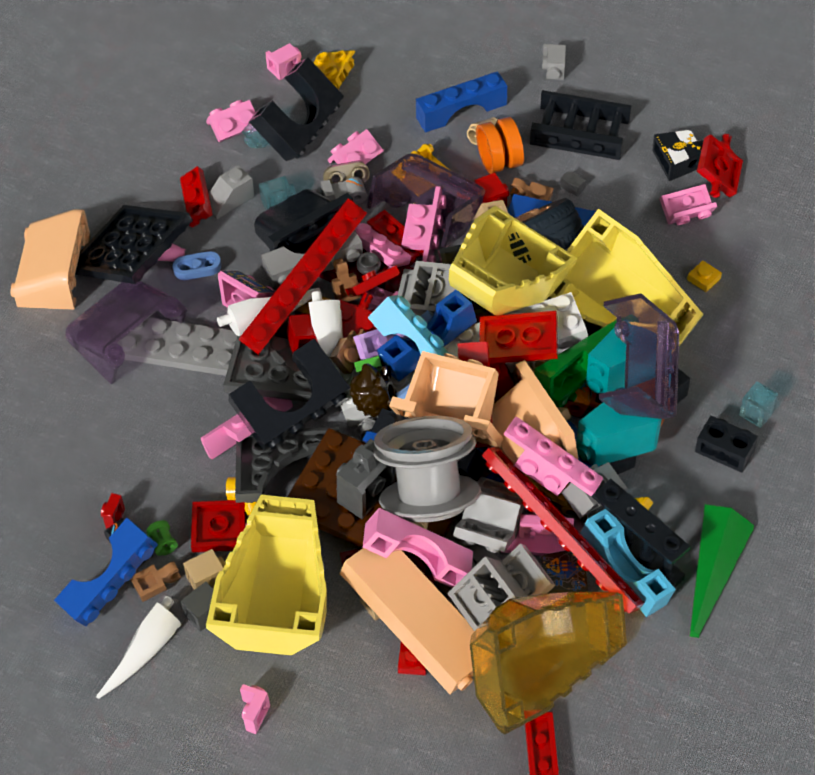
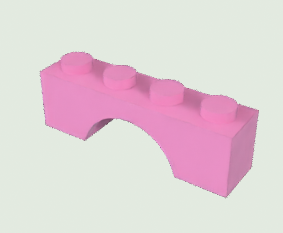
(391, 533)

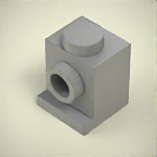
(554, 61)

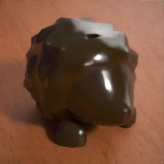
(372, 390)

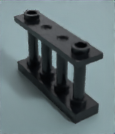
(579, 141)
(646, 536)

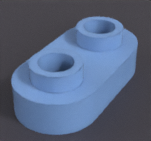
(197, 265)

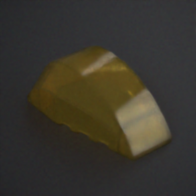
(539, 648)

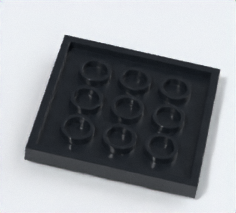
(131, 243)

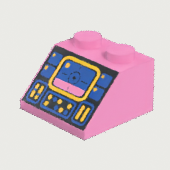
(240, 287)

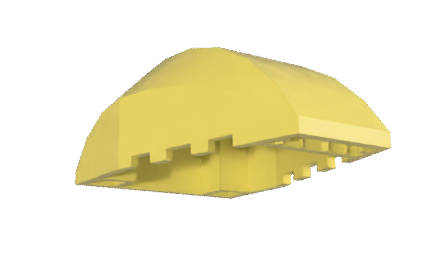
(619, 265)
(497, 279)
(272, 581)

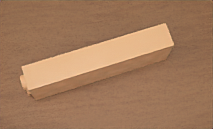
(414, 614)

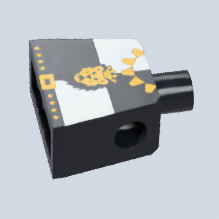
(677, 152)

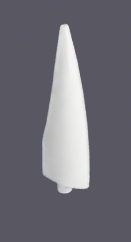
(243, 313)
(326, 322)
(147, 641)

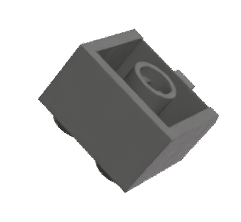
(363, 481)

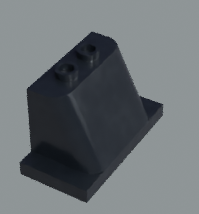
(297, 219)

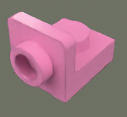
(256, 707)

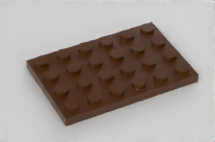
(319, 484)

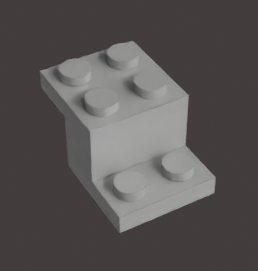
(425, 286)
(492, 518)
(495, 582)

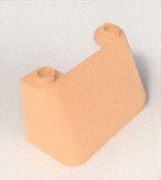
(51, 261)

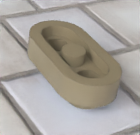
(346, 171)

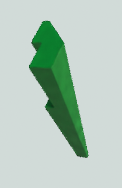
(569, 372)
(721, 543)

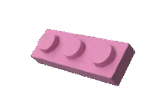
(382, 247)

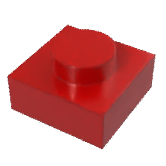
(112, 510)

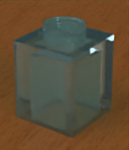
(758, 404)

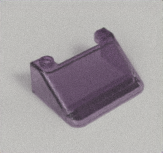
(112, 318)

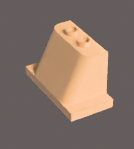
(454, 390)
(535, 407)

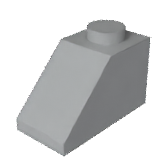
(230, 191)

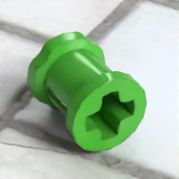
(162, 537)

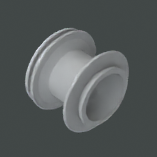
(426, 467)

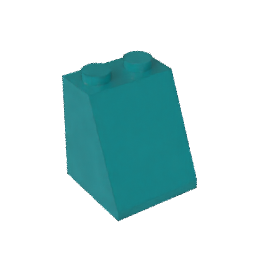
(607, 365)
(610, 437)

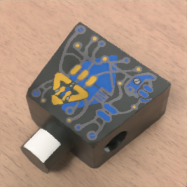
(564, 572)

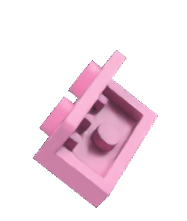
(230, 121)
(359, 148)
(687, 204)

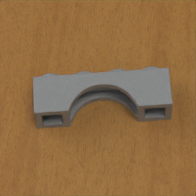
(281, 261)

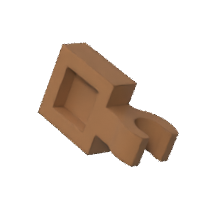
(534, 190)
(343, 281)
(346, 353)
(151, 581)

